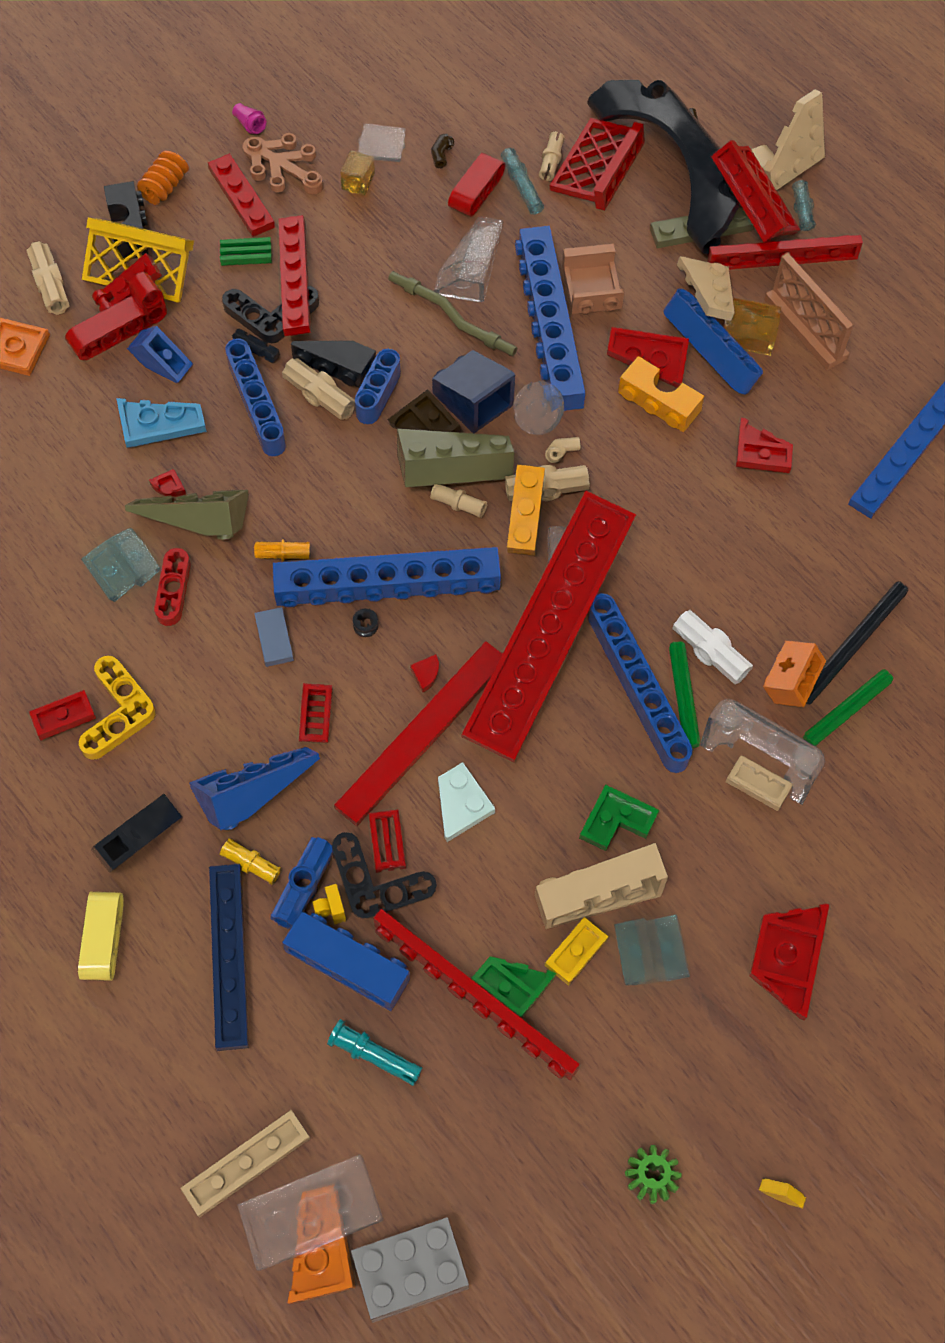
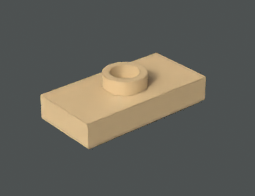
(759, 783)

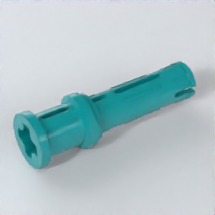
(362, 1047)

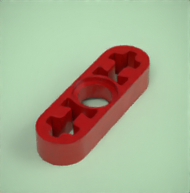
(168, 575)

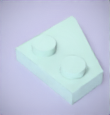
(461, 801)

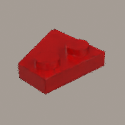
(762, 450)

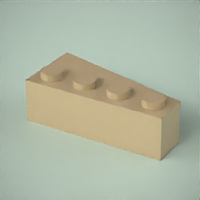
(602, 887)

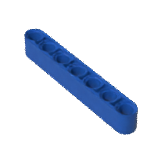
(639, 694)

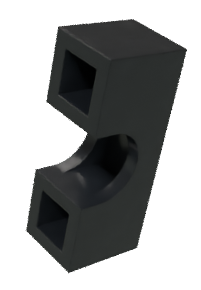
(124, 205)

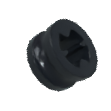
(365, 614)

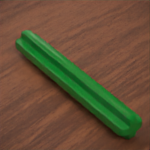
(684, 692)
(848, 707)

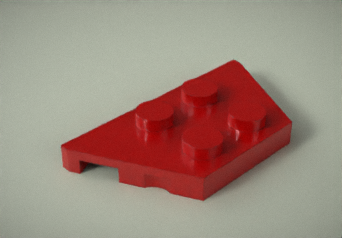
(789, 955)

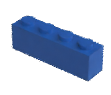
(347, 960)

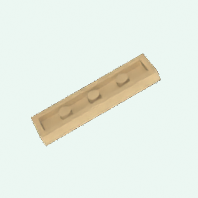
(245, 1163)

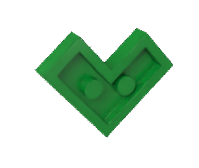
(613, 811)

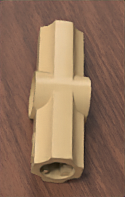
(48, 278)
(319, 388)
(556, 481)

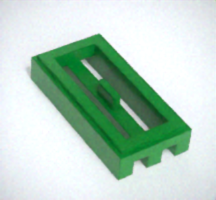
(245, 248)

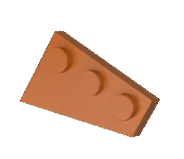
(322, 1272)

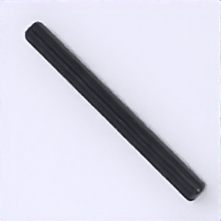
(858, 638)

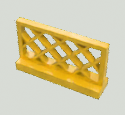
(133, 236)

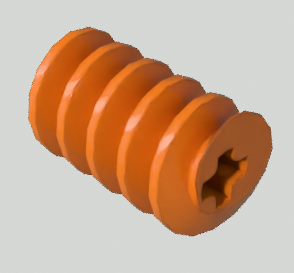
(162, 177)

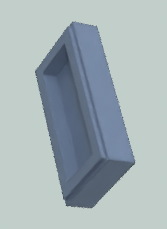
(274, 637)

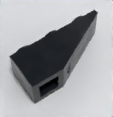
(339, 359)
(136, 833)

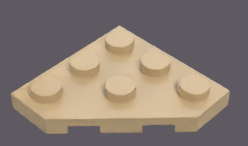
(800, 143)

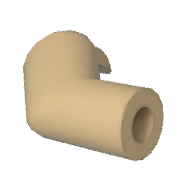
(560, 446)

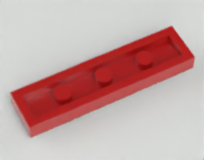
(241, 195)

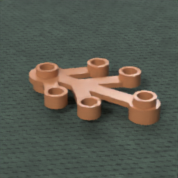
(257, 148)

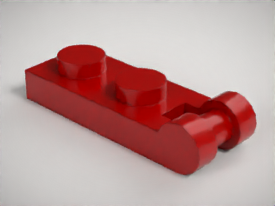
(120, 285)

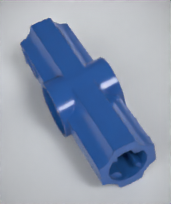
(310, 867)

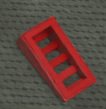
(315, 690)

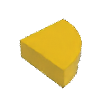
(782, 1192)

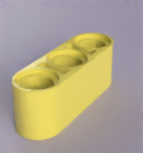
(101, 936)

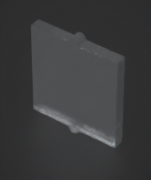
(382, 142)

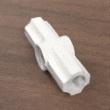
(712, 647)

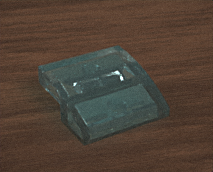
(121, 564)
(651, 950)

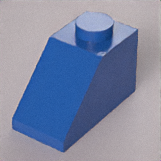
(159, 354)

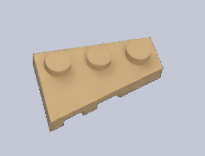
(711, 286)

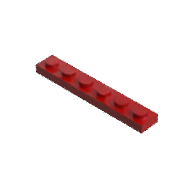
(802, 251)
(294, 276)

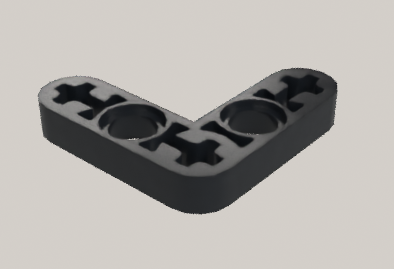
(266, 319)
(366, 887)

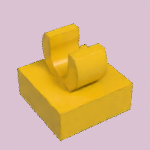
(330, 905)

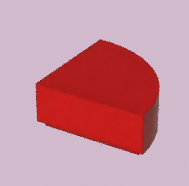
(168, 484)
(426, 672)

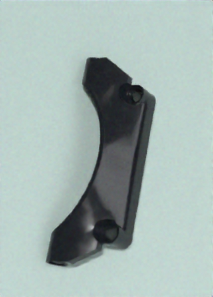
(711, 197)

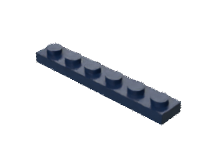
(228, 958)

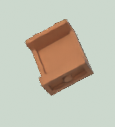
(592, 279)

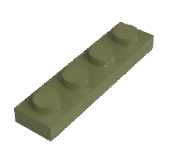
(674, 230)

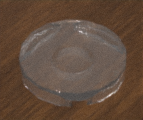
(538, 408)

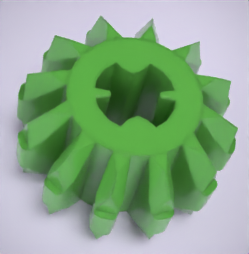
(650, 1185)

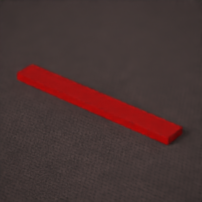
(418, 735)

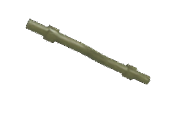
(490, 338)

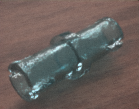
(803, 205)

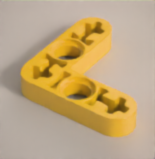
(128, 705)

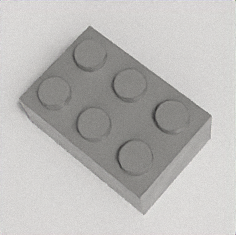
(410, 1269)

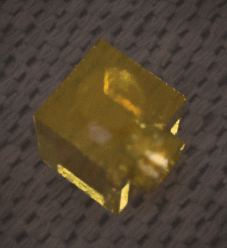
(357, 172)

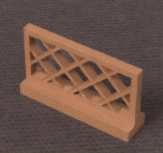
(810, 326)

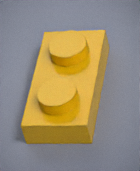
(576, 951)

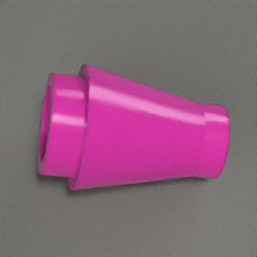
(250, 118)

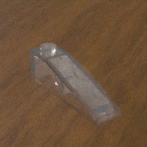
(470, 264)

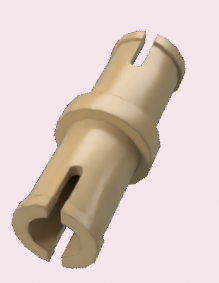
(551, 156)
(458, 500)

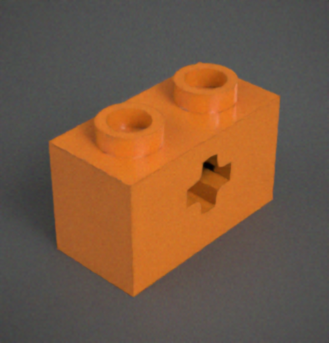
(794, 673)

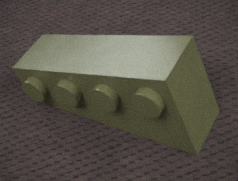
(452, 457)

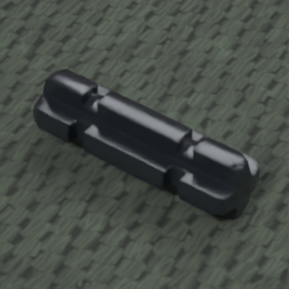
(258, 346)

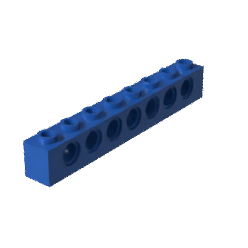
(550, 314)
(375, 568)

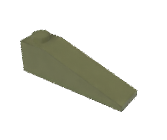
(210, 515)

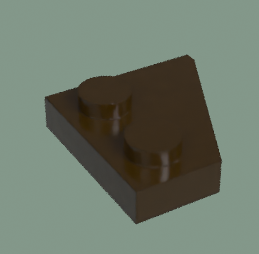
(424, 414)

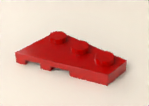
(660, 350)

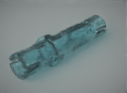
(518, 173)

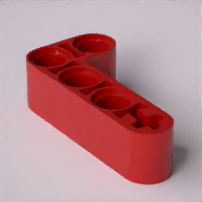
(120, 321)

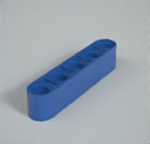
(713, 342)
(255, 397)

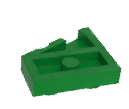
(513, 983)

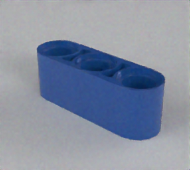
(383, 373)

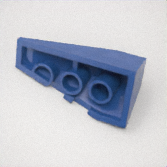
(238, 795)

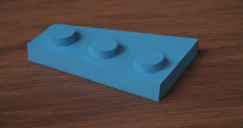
(152, 423)

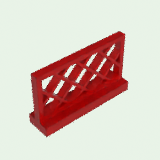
(615, 166)
(754, 191)

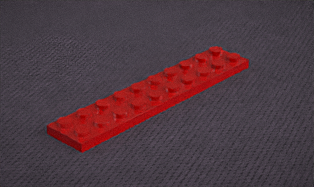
(548, 626)

